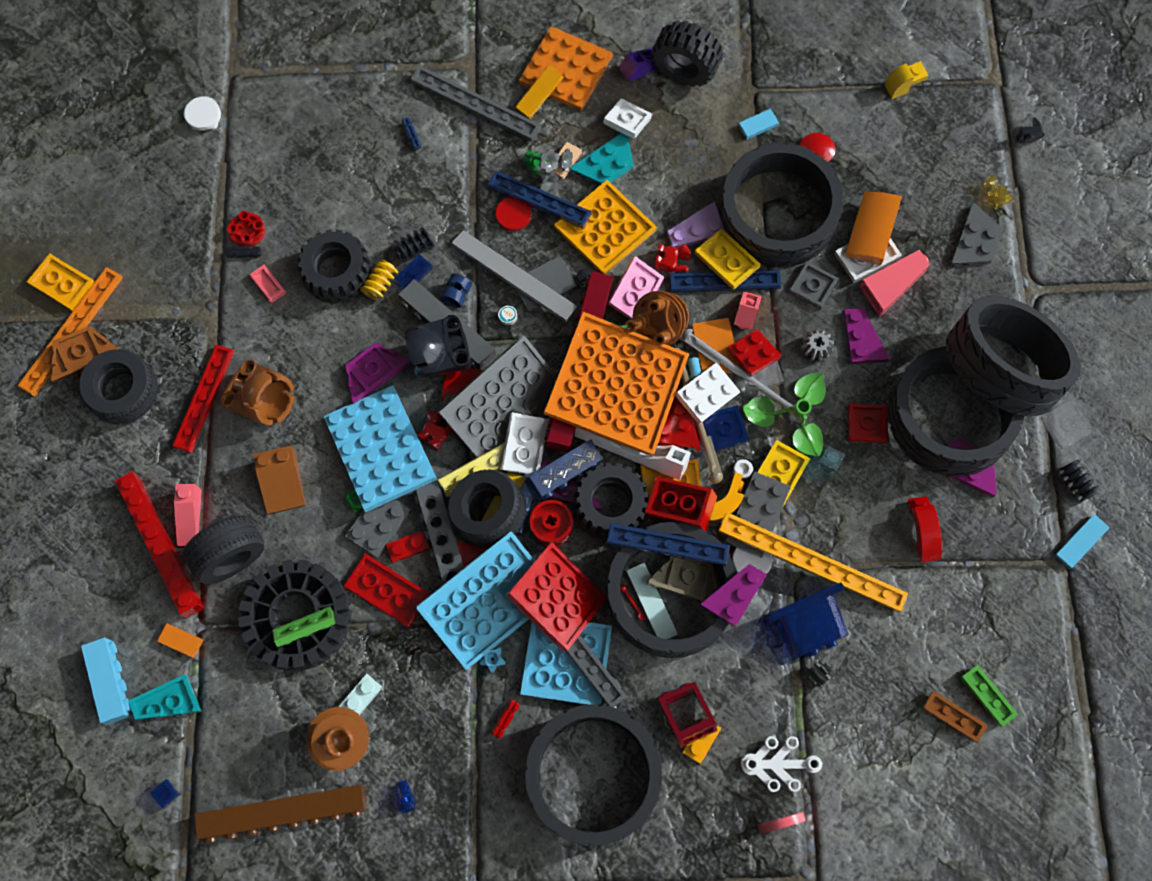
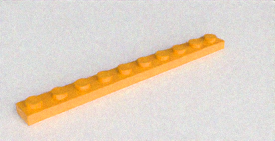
(812, 562)

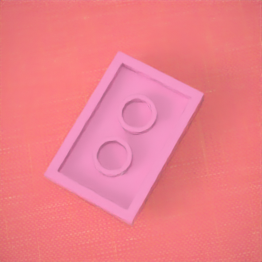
(634, 283)

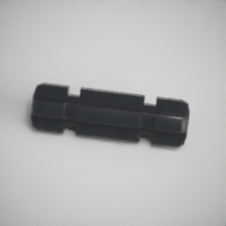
(241, 252)

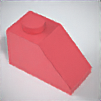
(747, 311)

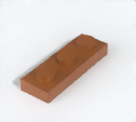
(954, 716)

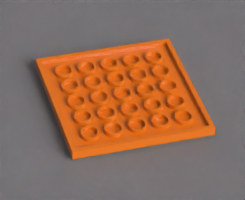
(616, 384)

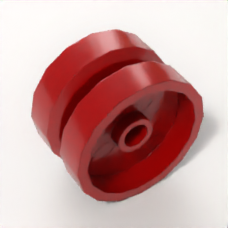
(551, 512)

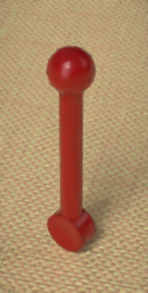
(641, 616)

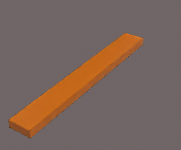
(78, 319)

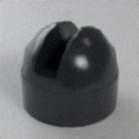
(581, 276)

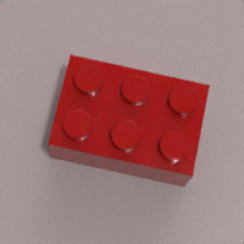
(680, 503)

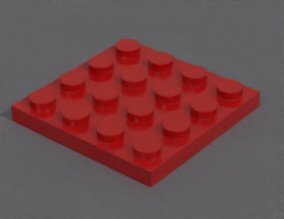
(557, 597)

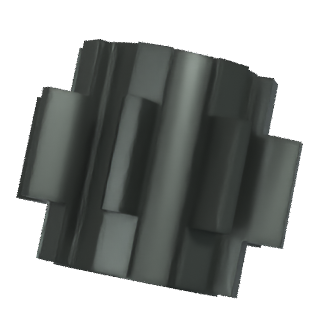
(819, 674)

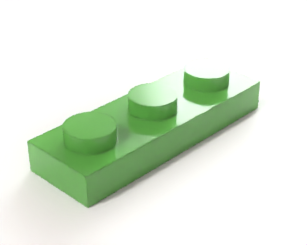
(304, 626)
(989, 696)

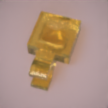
(998, 194)

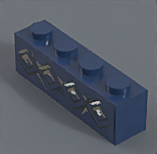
(562, 470)

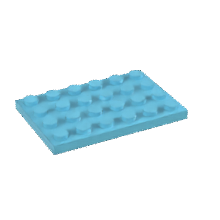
(379, 448)
(473, 606)

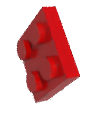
(754, 352)

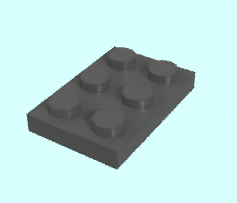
(378, 527)

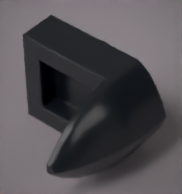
(1031, 133)

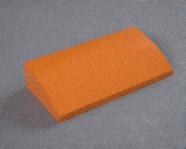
(873, 227)

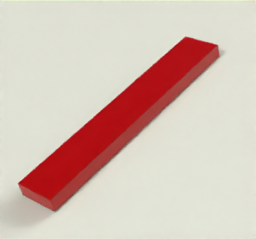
(203, 399)

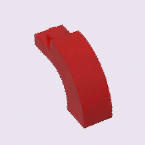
(927, 529)

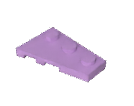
(697, 227)

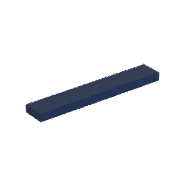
(539, 199)
(712, 282)
(668, 544)

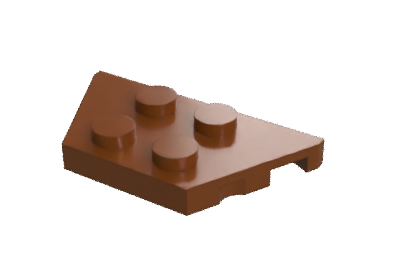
(75, 350)

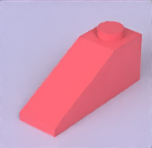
(187, 512)

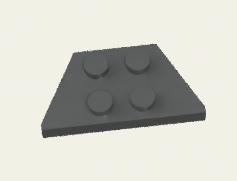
(978, 239)

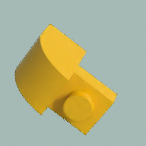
(903, 77)

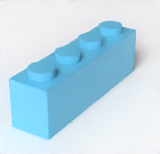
(106, 681)

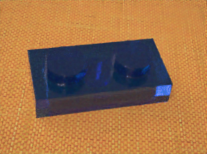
(414, 270)

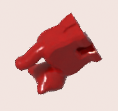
(670, 256)
(436, 432)

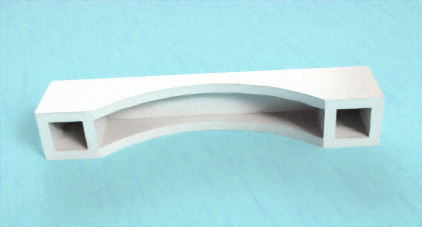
(667, 459)

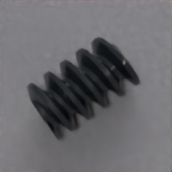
(412, 243)
(1079, 480)

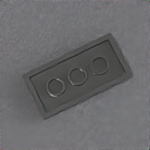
(760, 507)

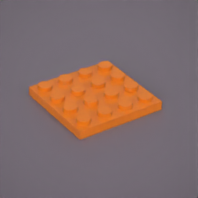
(575, 60)

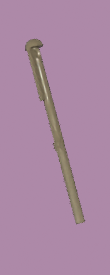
(707, 444)

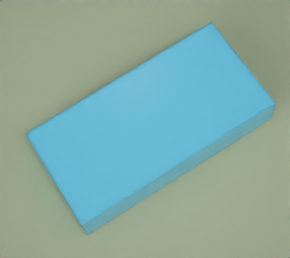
(758, 124)

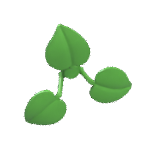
(812, 391)

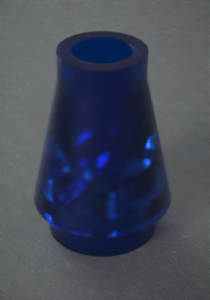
(404, 797)

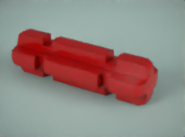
(505, 719)

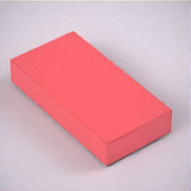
(267, 283)

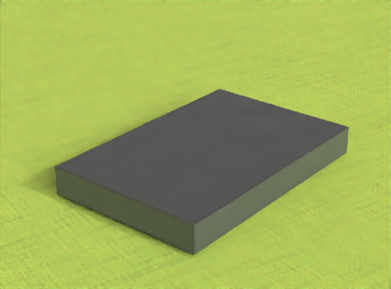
(555, 276)

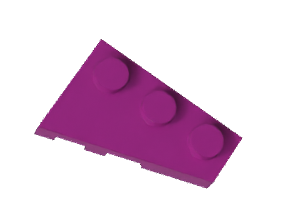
(862, 338)

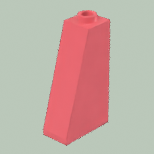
(893, 281)

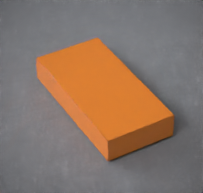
(180, 640)

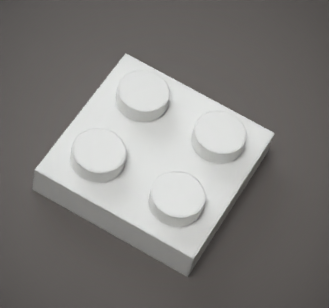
(627, 118)

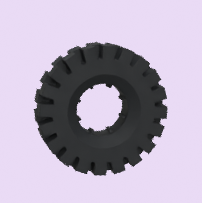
(266, 595)

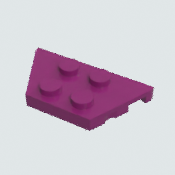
(373, 369)
(983, 481)

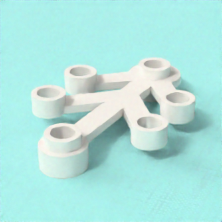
(778, 765)

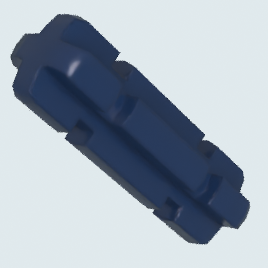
(411, 133)

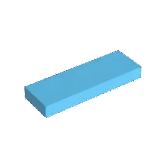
(1081, 541)

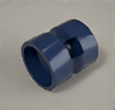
(457, 289)

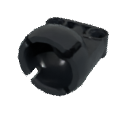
(437, 348)

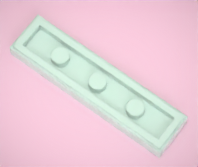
(651, 602)

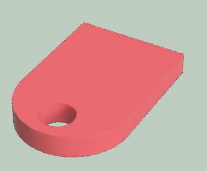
(781, 822)

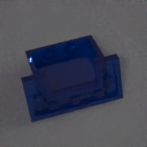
(810, 623)

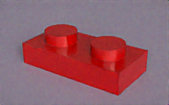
(407, 546)

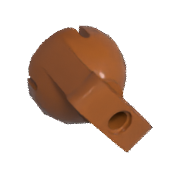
(259, 394)

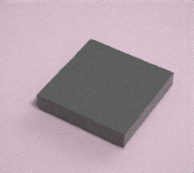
(813, 285)

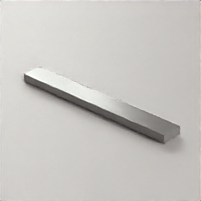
(515, 276)

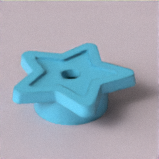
(497, 659)

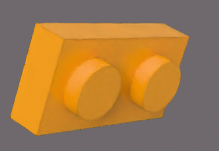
(699, 748)

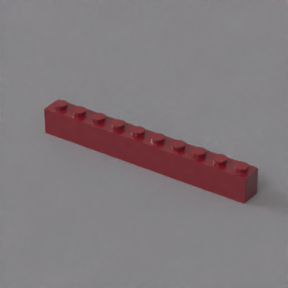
(593, 303)

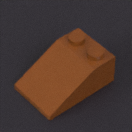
(279, 479)

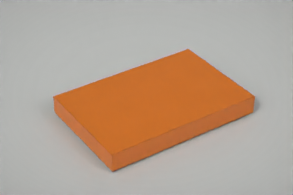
(719, 337)

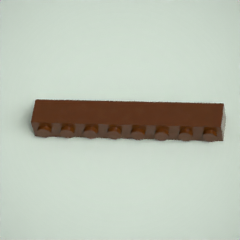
(280, 812)

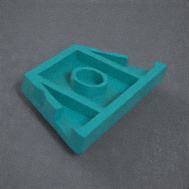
(607, 162)

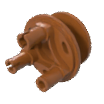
(659, 317)
(337, 738)

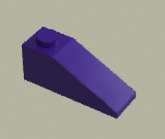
(637, 64)

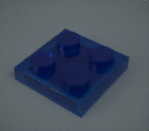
(726, 428)

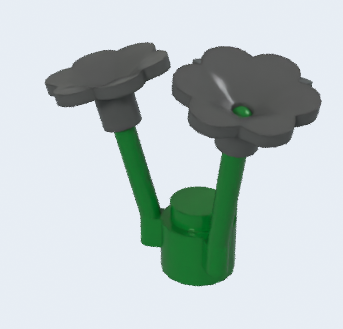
(548, 161)

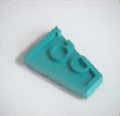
(166, 700)

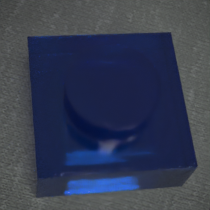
(165, 793)

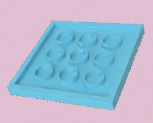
(555, 675)

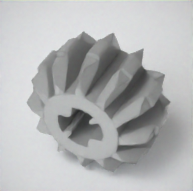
(825, 345)

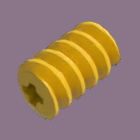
(378, 279)

